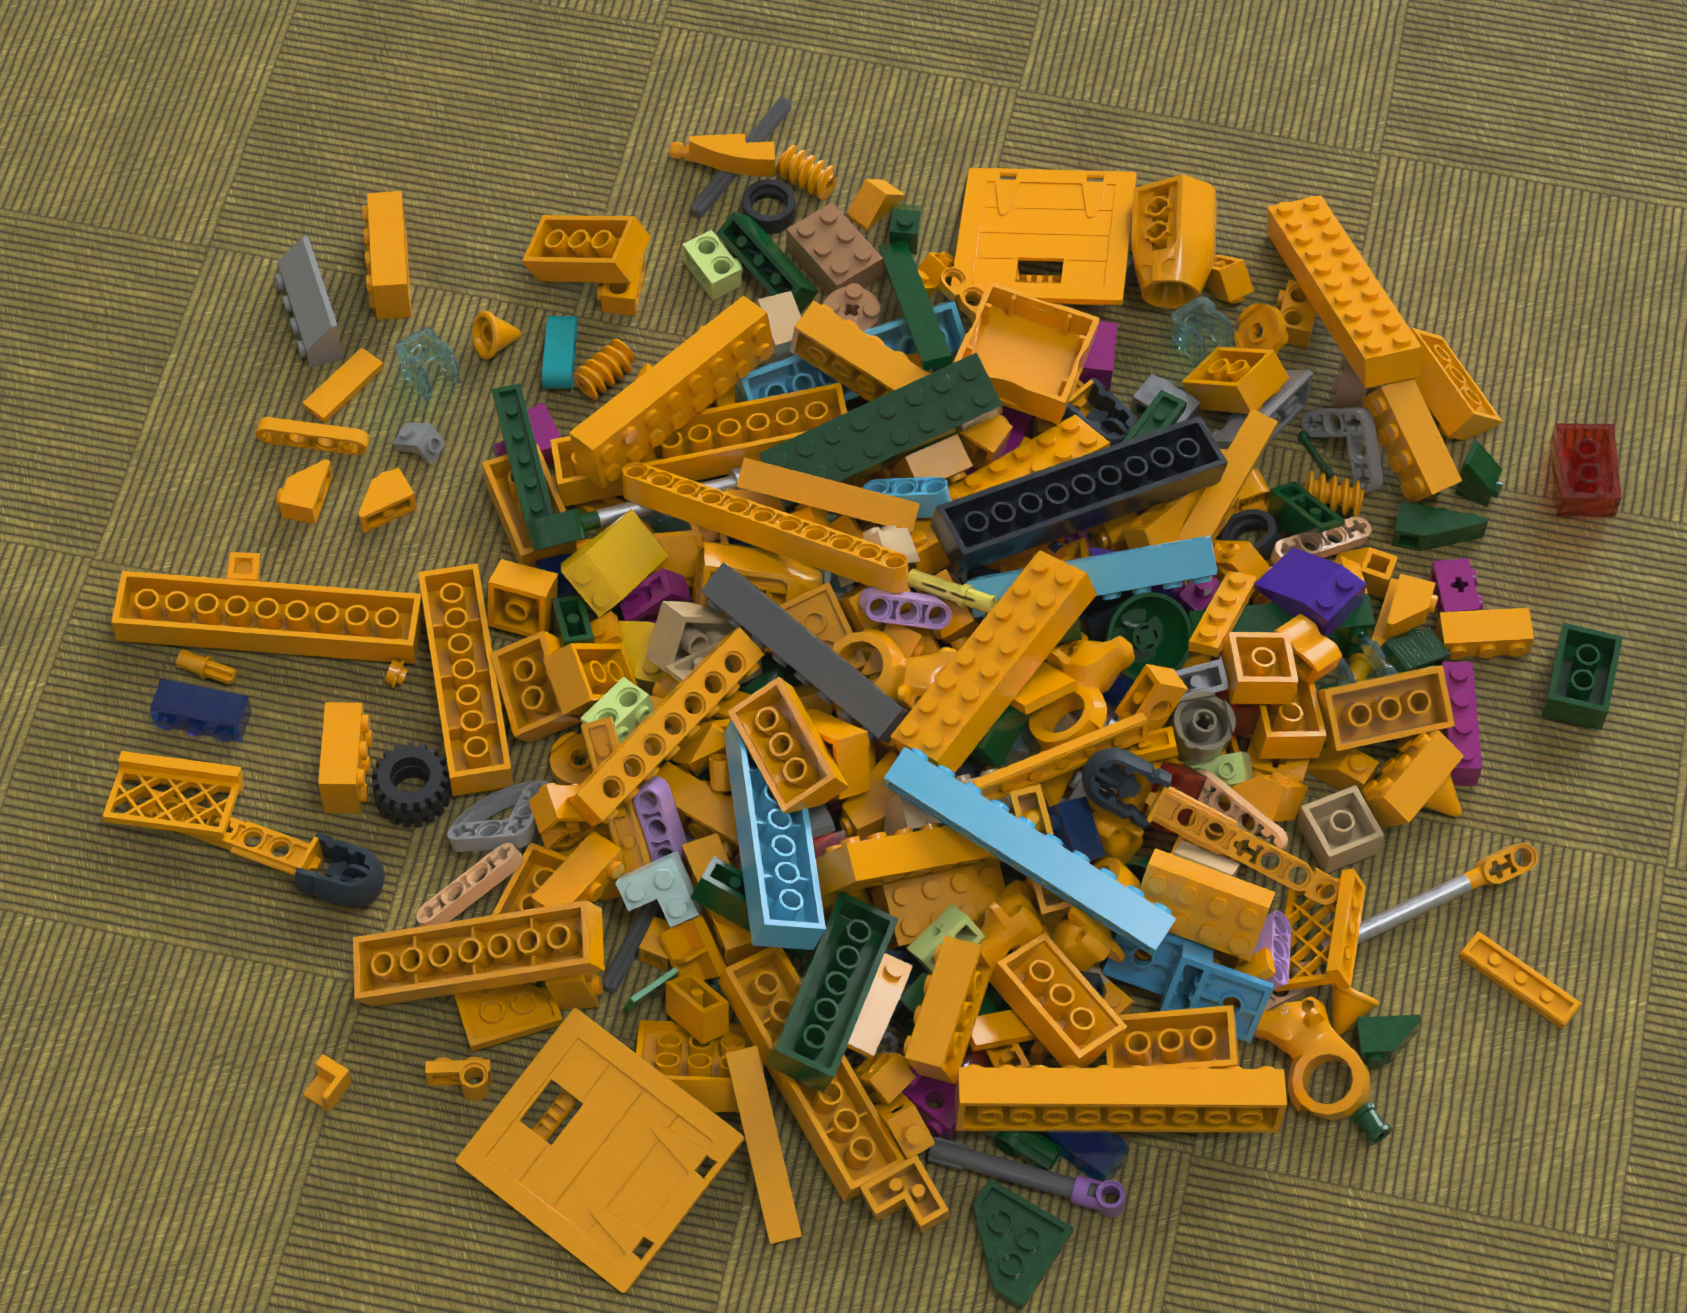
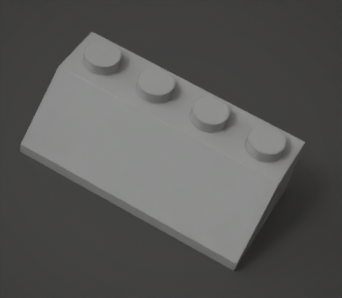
(309, 305)
(1281, 407)

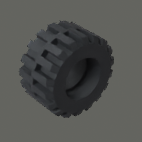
(406, 764)

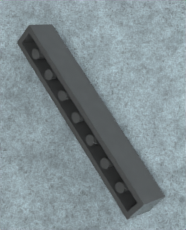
(804, 652)

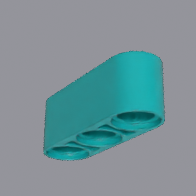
(559, 352)

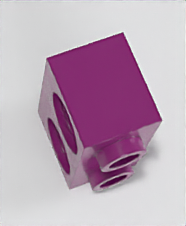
(646, 599)

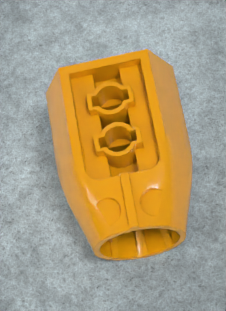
(1173, 239)
(770, 572)

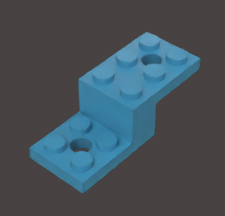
(1190, 979)

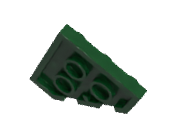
(1017, 1241)

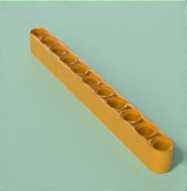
(766, 527)

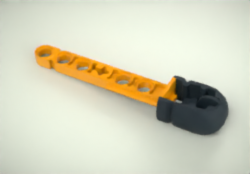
(1110, 415)
(1166, 805)
(351, 880)

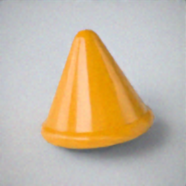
(492, 334)
(1445, 799)
(1347, 1006)

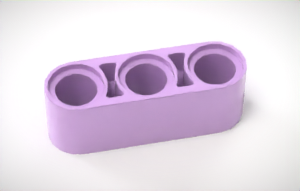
(917, 615)
(661, 809)
(1277, 939)

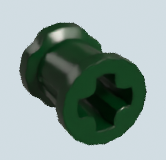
(1371, 1123)

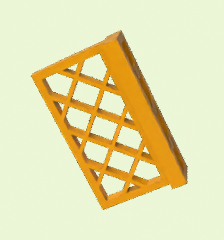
(179, 775)
(1341, 930)

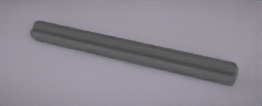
(723, 178)
(631, 943)

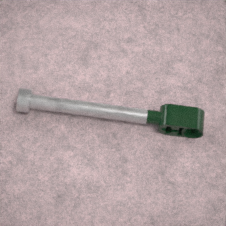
(572, 525)

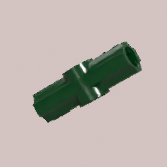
(1028, 1145)

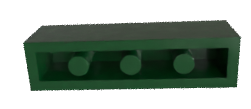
(765, 259)
(724, 893)

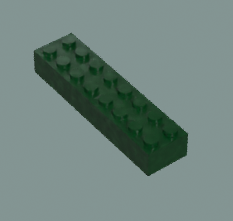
(891, 426)

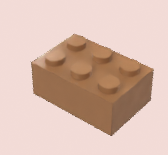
(833, 250)

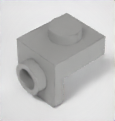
(420, 439)

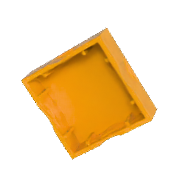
(1030, 349)

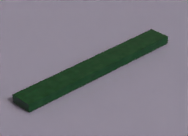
(915, 305)

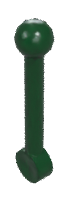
(1303, 436)

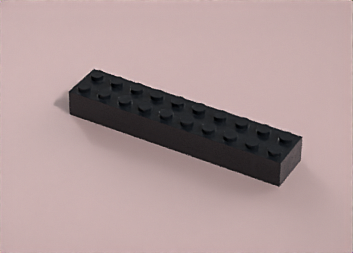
(1078, 494)

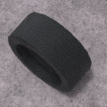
(770, 189)
(1253, 520)

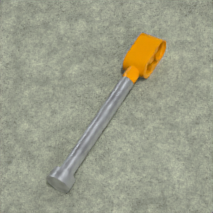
(1449, 890)

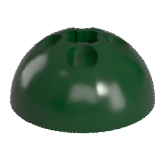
(1164, 631)

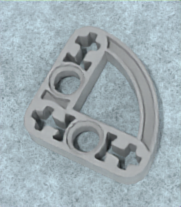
(473, 833)

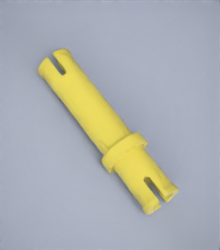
(963, 595)

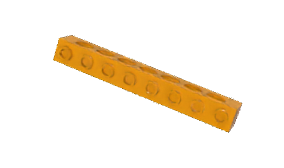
(589, 795)

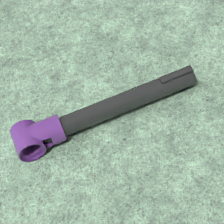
(1081, 1190)

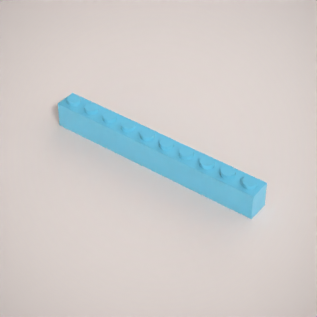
(1028, 850)

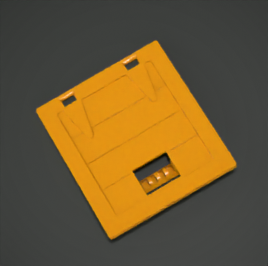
(1048, 219)
(619, 1163)

